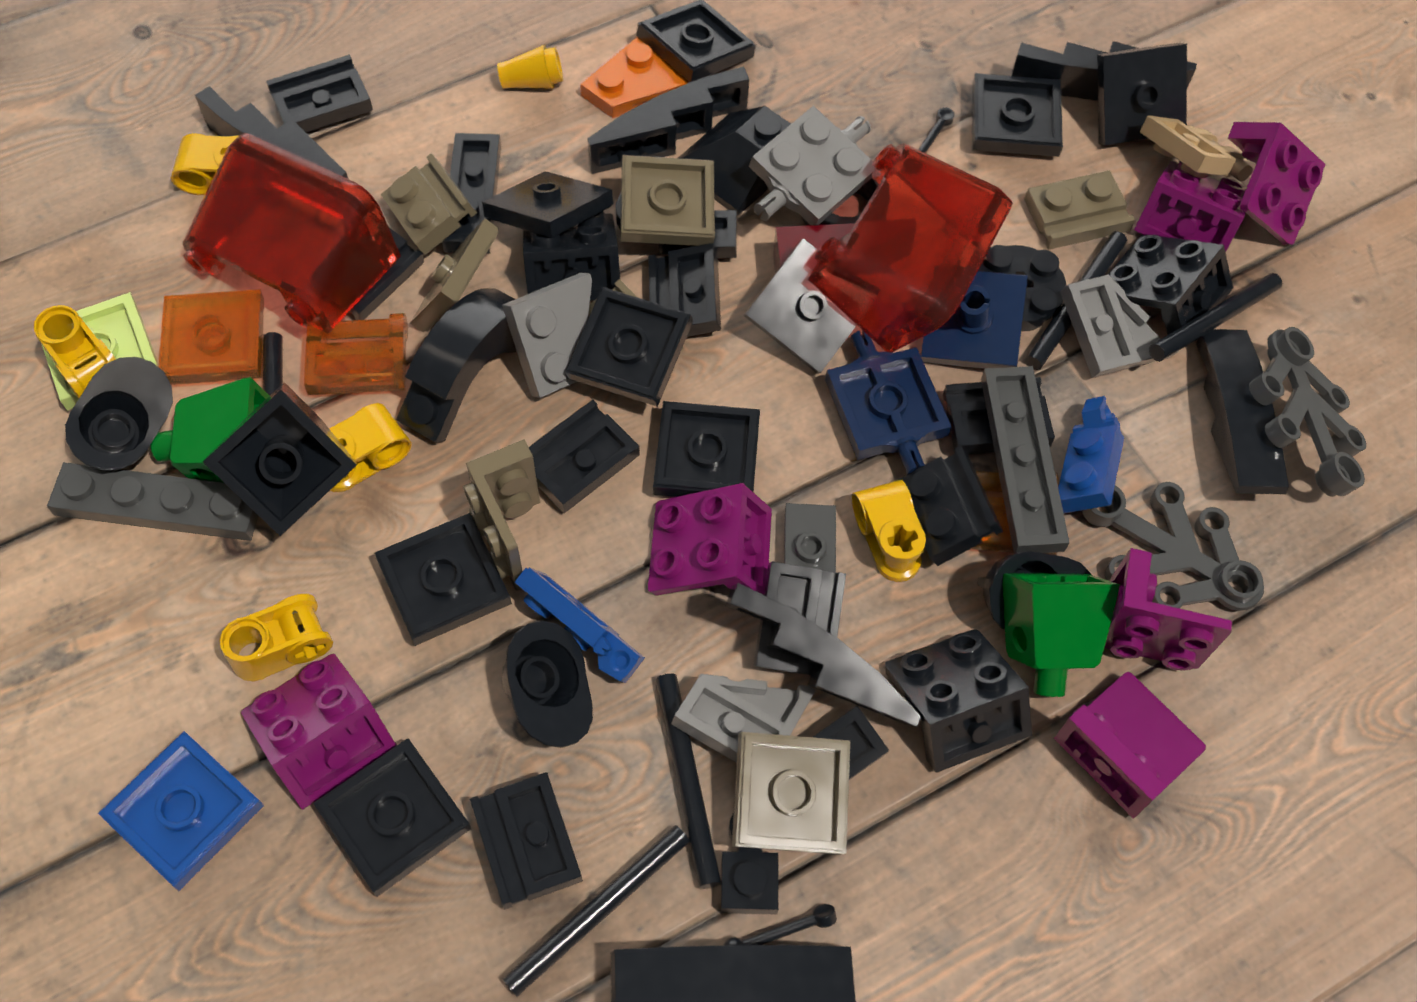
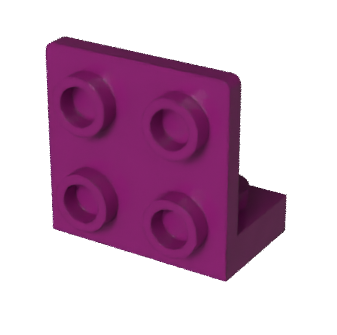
(1282, 178)
(1193, 207)
(710, 541)
(1155, 630)
(317, 729)
(1130, 743)

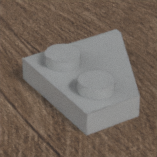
(1108, 325)
(548, 330)
(723, 708)

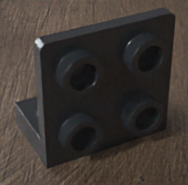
(581, 249)
(1175, 276)
(964, 697)

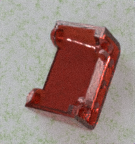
(292, 230)
(911, 247)

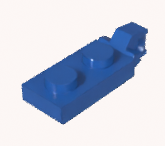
(1091, 459)
(549, 598)

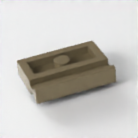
(428, 204)
(1079, 209)

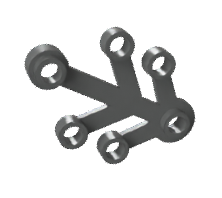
(1290, 355)
(1181, 551)

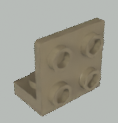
(499, 488)

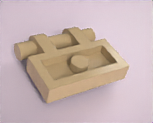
(1195, 148)

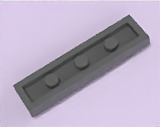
(1024, 460)
(151, 502)

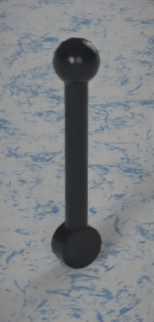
(944, 118)
(822, 916)

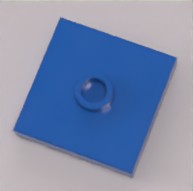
(181, 810)

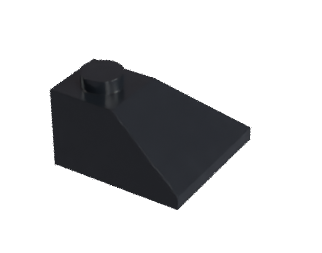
(731, 148)
(281, 459)

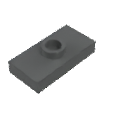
(810, 536)

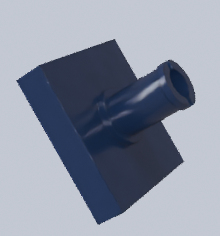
(984, 327)

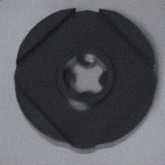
(1043, 281)

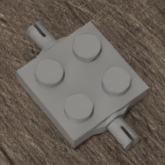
(812, 167)

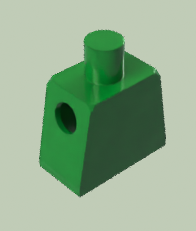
(203, 424)
(1057, 624)

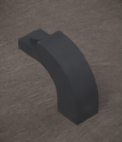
(451, 358)

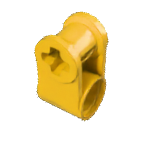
(198, 161)
(78, 354)
(372, 441)
(891, 529)
(279, 638)

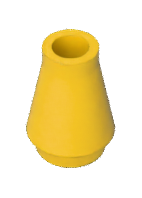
(532, 69)

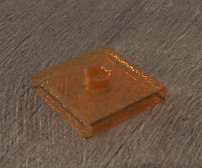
(212, 336)

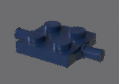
(887, 402)

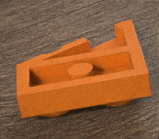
(630, 79)

